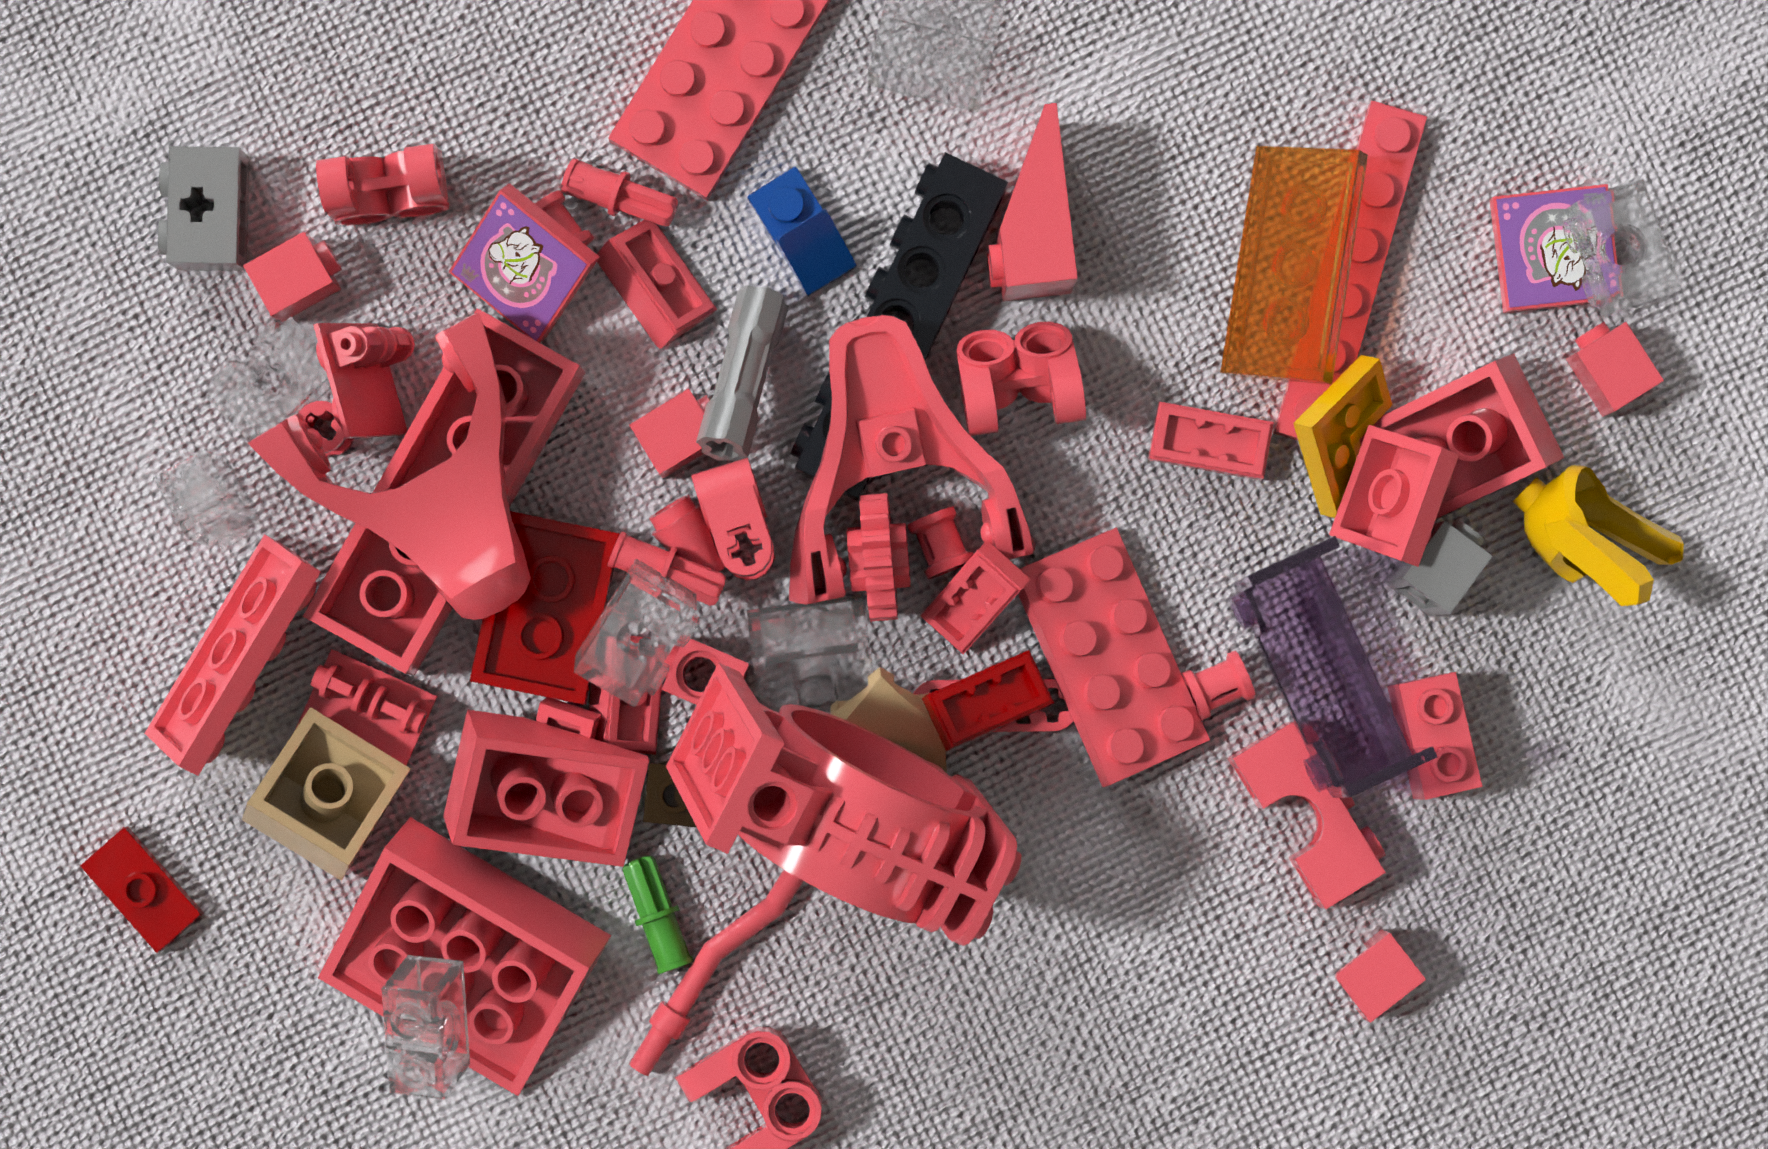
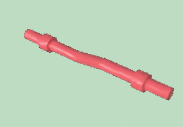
(671, 1016)

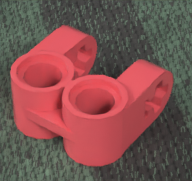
(378, 187)
(1036, 363)
(732, 508)
(763, 1087)

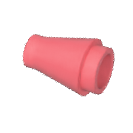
(684, 528)

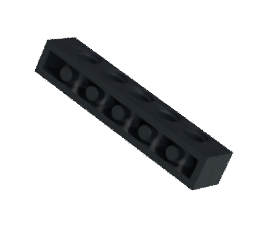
(976, 199)

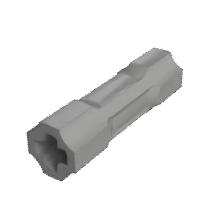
(732, 411)

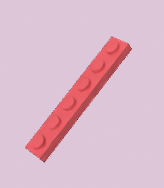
(1391, 142)

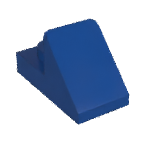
(802, 231)

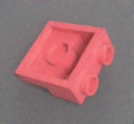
(1394, 495)

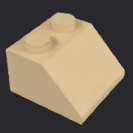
(325, 793)

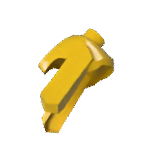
(1559, 531)

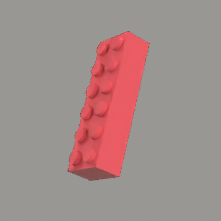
(374, 589)

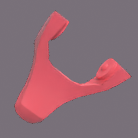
(883, 423)
(450, 517)

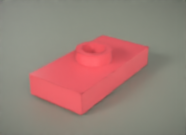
(1210, 441)
(975, 597)

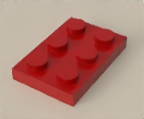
(537, 637)

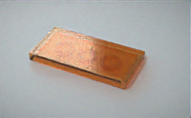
(1294, 264)

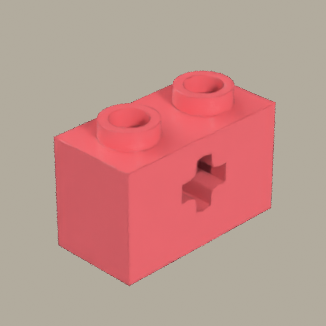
(1434, 715)

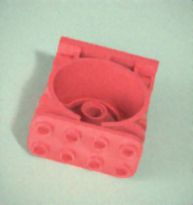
(843, 810)

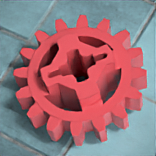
(878, 557)

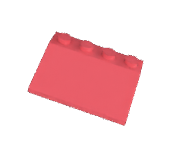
(517, 947)

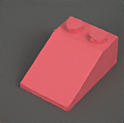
(1035, 238)
(1489, 422)
(542, 791)

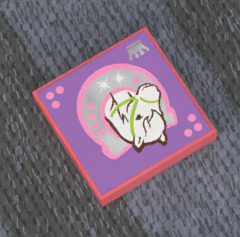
(1532, 250)
(523, 263)

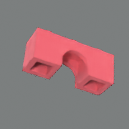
(1339, 855)

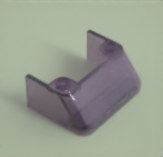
(1324, 675)

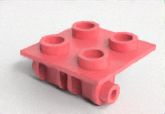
(360, 375)
(371, 704)

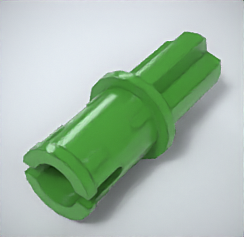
(656, 914)

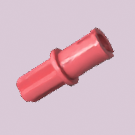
(617, 193)
(696, 577)

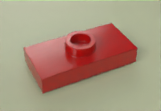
(987, 700)
(142, 889)

